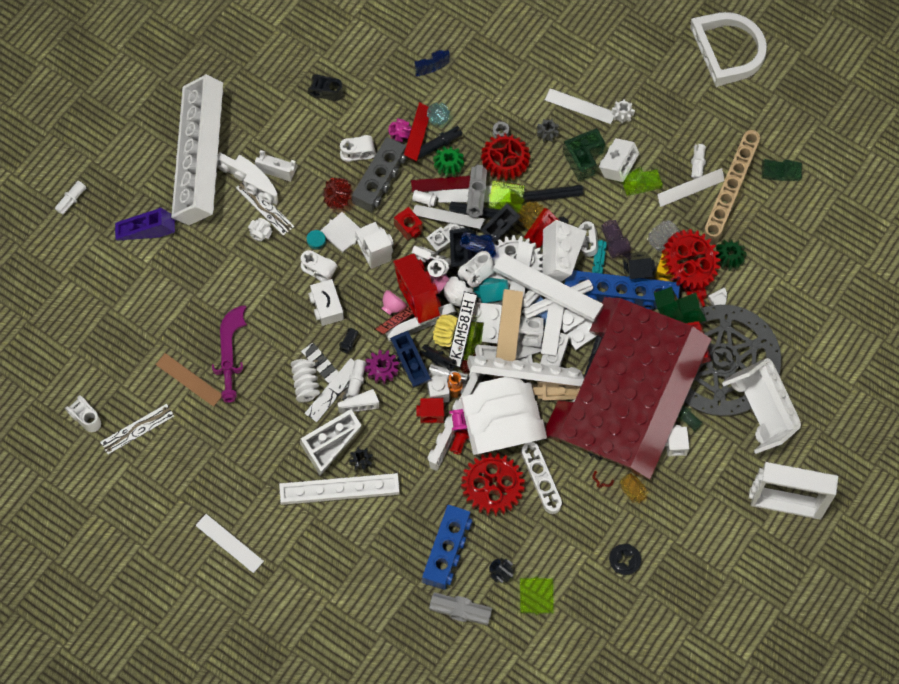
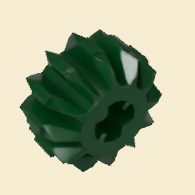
(737, 254)

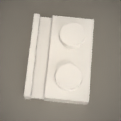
(426, 254)

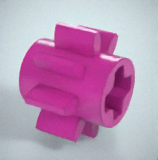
(399, 130)

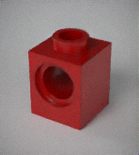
(405, 217)
(430, 410)

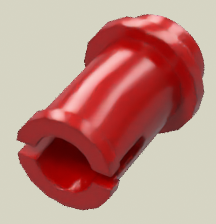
(459, 441)

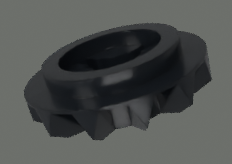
(627, 551)

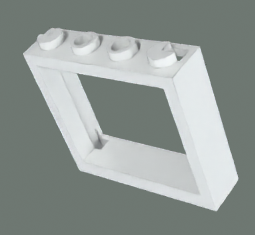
(795, 478)

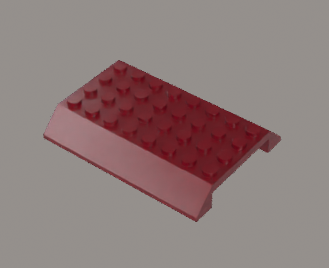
(631, 386)

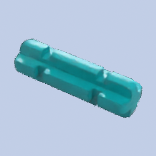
(599, 258)

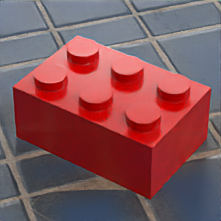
(417, 288)

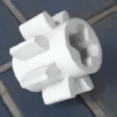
(622, 111)
(260, 229)

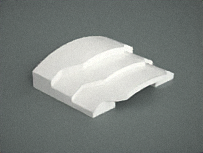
(502, 415)

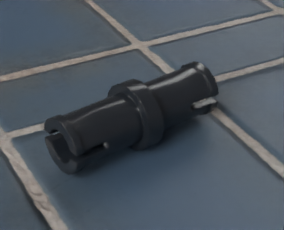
(438, 357)

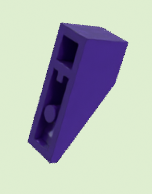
(146, 225)

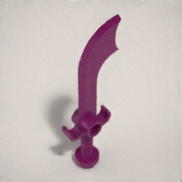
(230, 324)

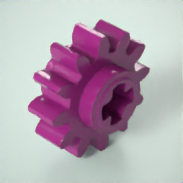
(382, 373)

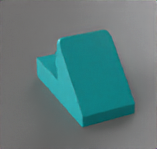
(491, 289)

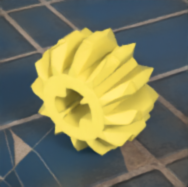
(444, 330)

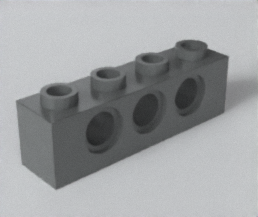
(389, 150)

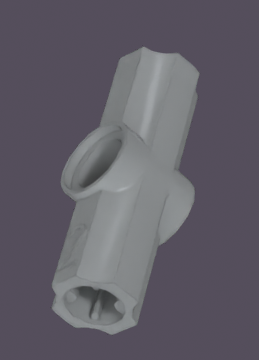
(476, 191)
(460, 608)

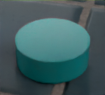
(316, 239)

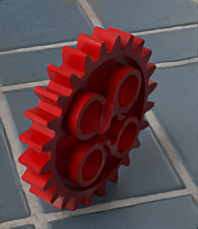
(695, 276)
(480, 496)

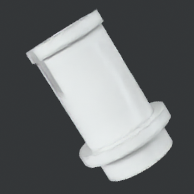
(425, 198)

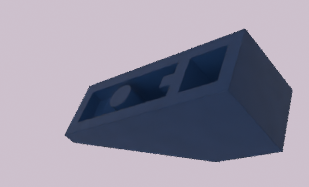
(409, 359)

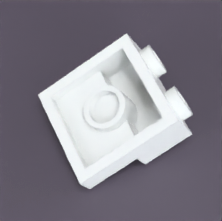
(577, 328)

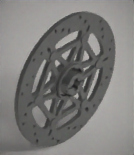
(728, 367)

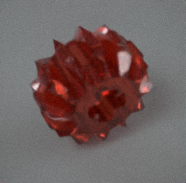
(337, 193)

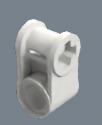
(358, 148)
(317, 266)
(478, 269)
(82, 412)

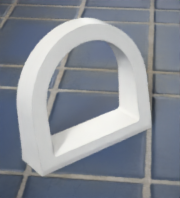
(734, 74)

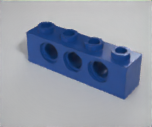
(452, 517)

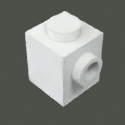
(438, 387)
(678, 442)

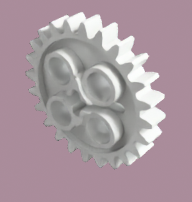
(512, 245)

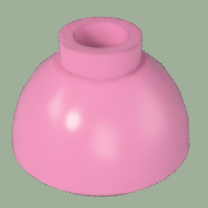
(392, 303)

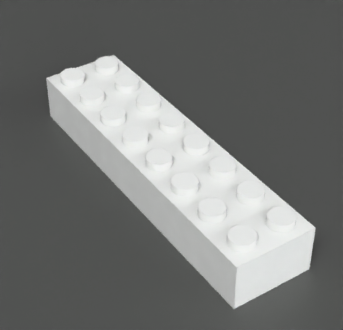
(197, 150)

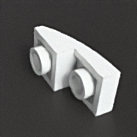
(441, 237)

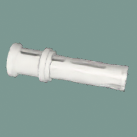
(442, 267)

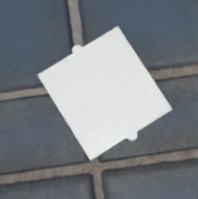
(341, 232)

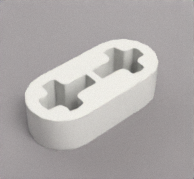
(592, 238)

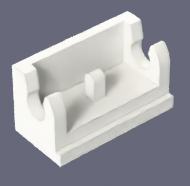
(275, 166)

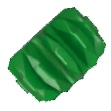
(448, 161)

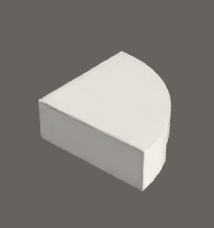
(718, 297)

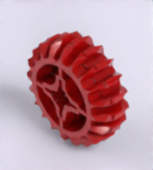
(498, 149)

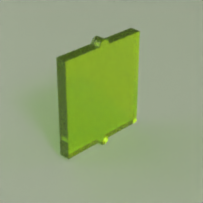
(506, 193)
(536, 595)

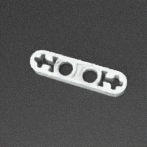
(413, 326)
(544, 476)

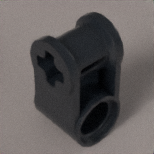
(324, 88)

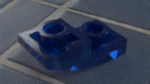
(438, 60)

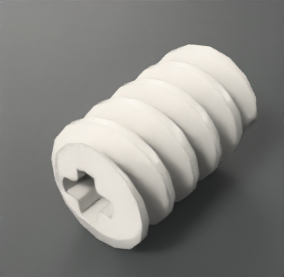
(304, 380)

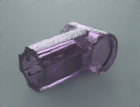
(616, 242)

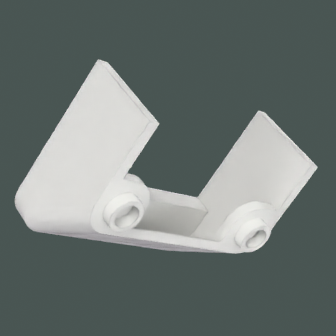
(769, 403)

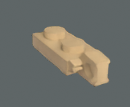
(555, 391)

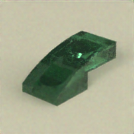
(781, 171)

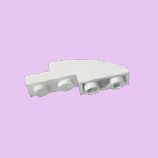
(254, 179)

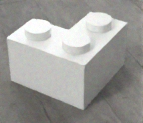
(374, 244)

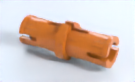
(455, 384)

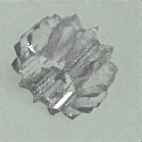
(661, 233)

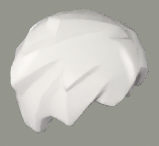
(454, 291)

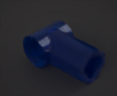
(478, 243)

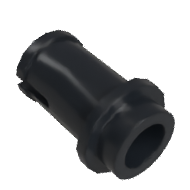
(346, 345)

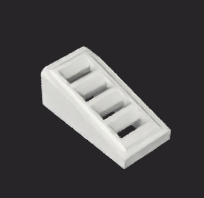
(361, 402)

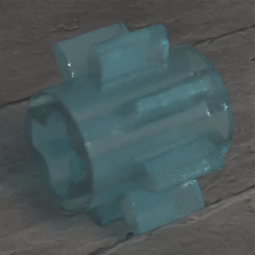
(438, 113)

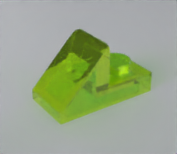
(641, 182)

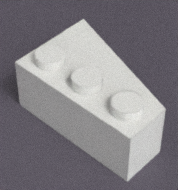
(561, 249)
(330, 439)

